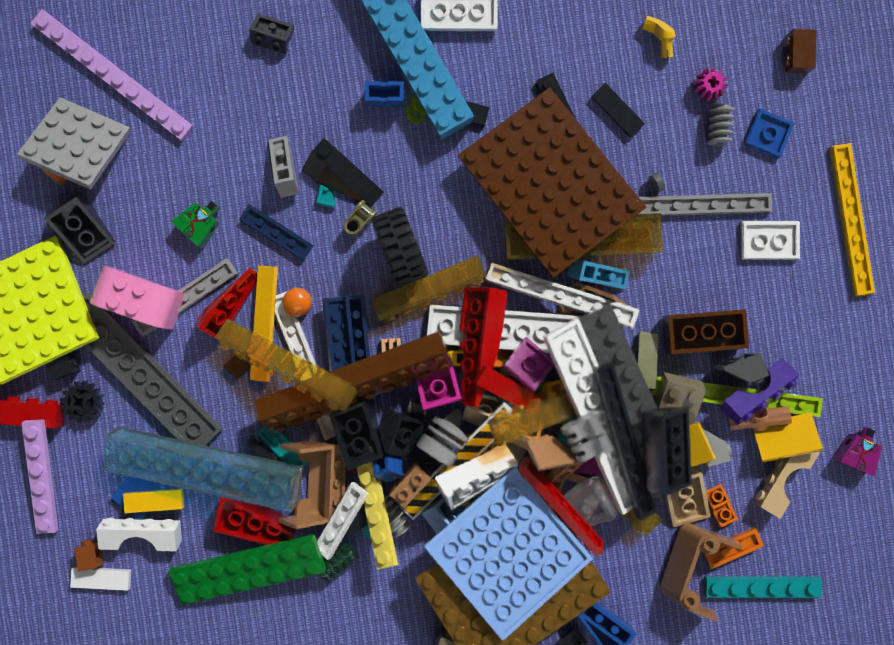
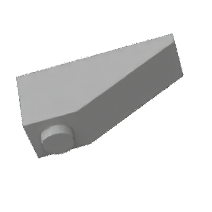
(283, 167)

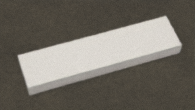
(341, 520)

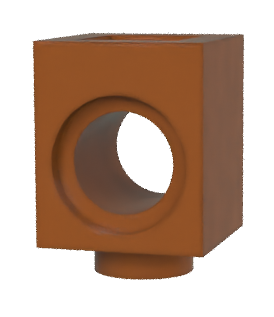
(88, 555)

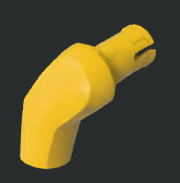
(663, 32)

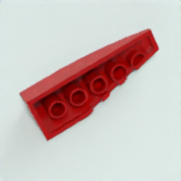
(482, 331)

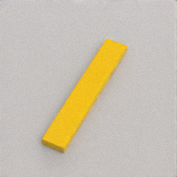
(264, 312)

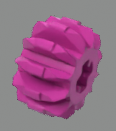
(715, 80)

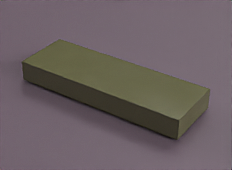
(647, 357)

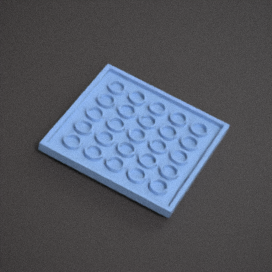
(508, 552)

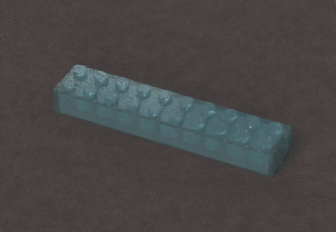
(203, 468)

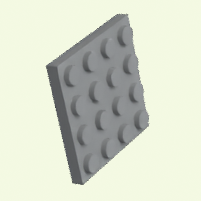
(74, 143)

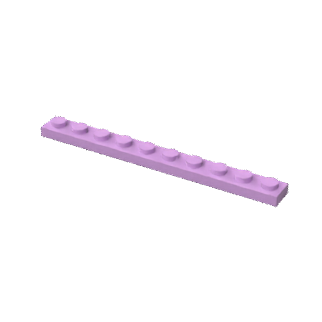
(112, 75)

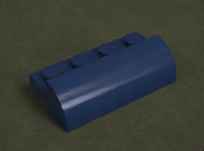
(345, 330)

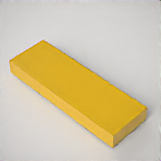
(153, 500)

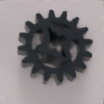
(73, 401)

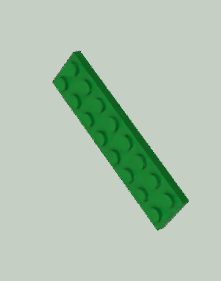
(247, 569)

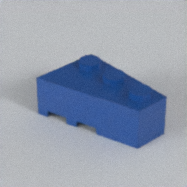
(607, 626)

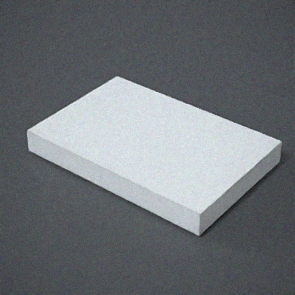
(770, 240)

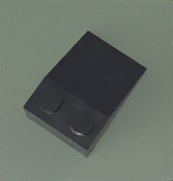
(80, 227)
(358, 434)

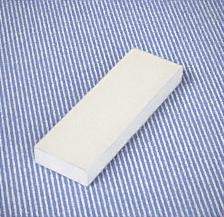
(101, 578)

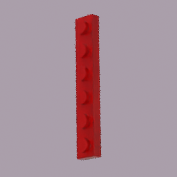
(561, 505)

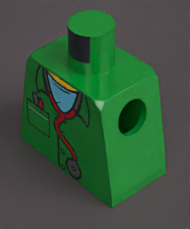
(198, 222)

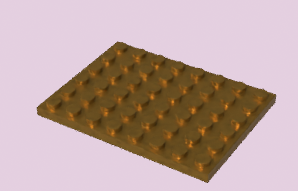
(470, 628)

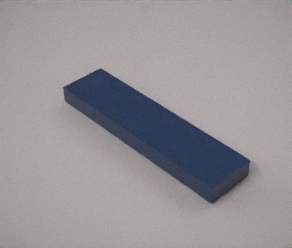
(276, 232)

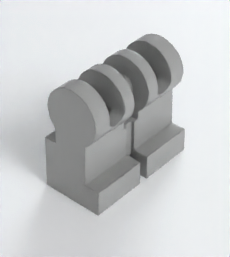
(591, 428)

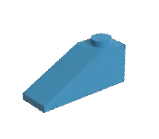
(598, 274)

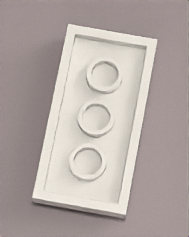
(459, 15)

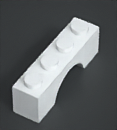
(163, 534)

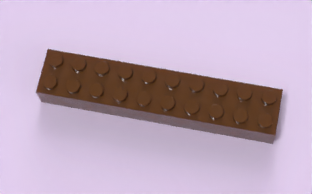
(369, 377)

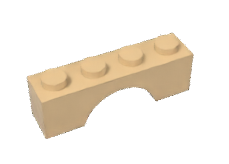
(773, 496)

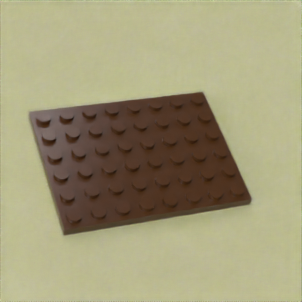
(551, 182)

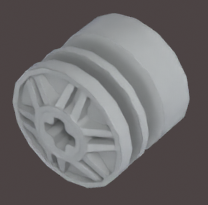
(442, 441)

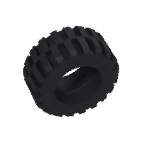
(399, 246)

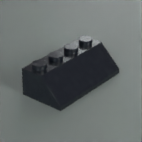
(667, 450)

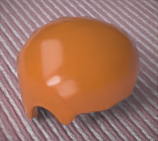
(297, 302)

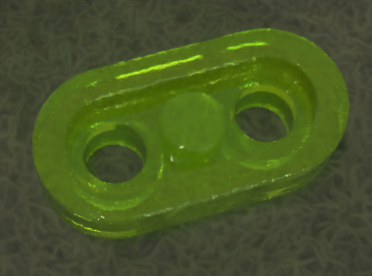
(414, 106)

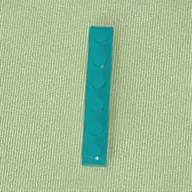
(763, 587)

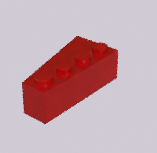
(251, 522)

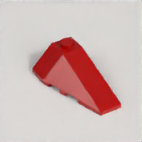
(226, 304)

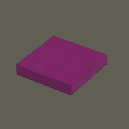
(528, 364)

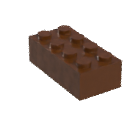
(705, 332)

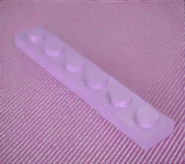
(40, 476)

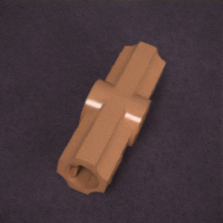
(764, 419)

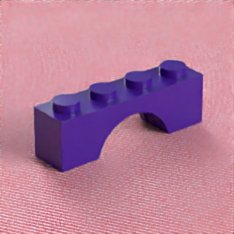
(743, 405)

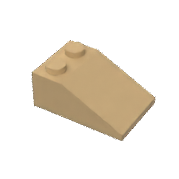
(689, 503)

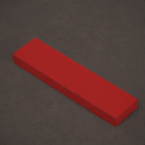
(505, 387)

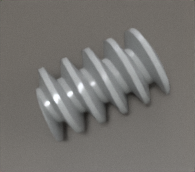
(720, 124)
(396, 521)

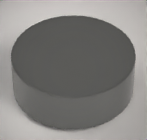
(656, 182)

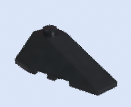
(333, 170)

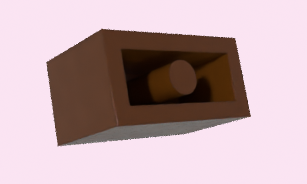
(800, 51)

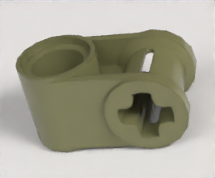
(360, 218)

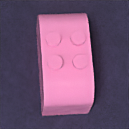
(137, 298)

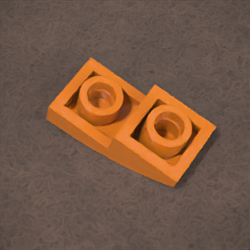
(720, 506)

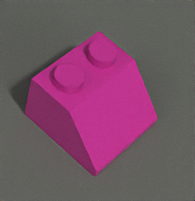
(439, 389)

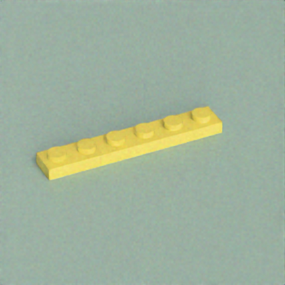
(377, 518)

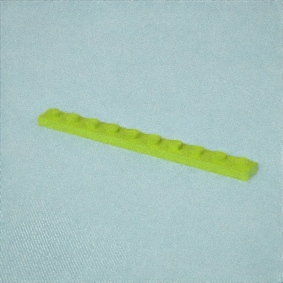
(797, 403)

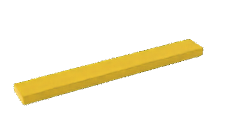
(852, 219)

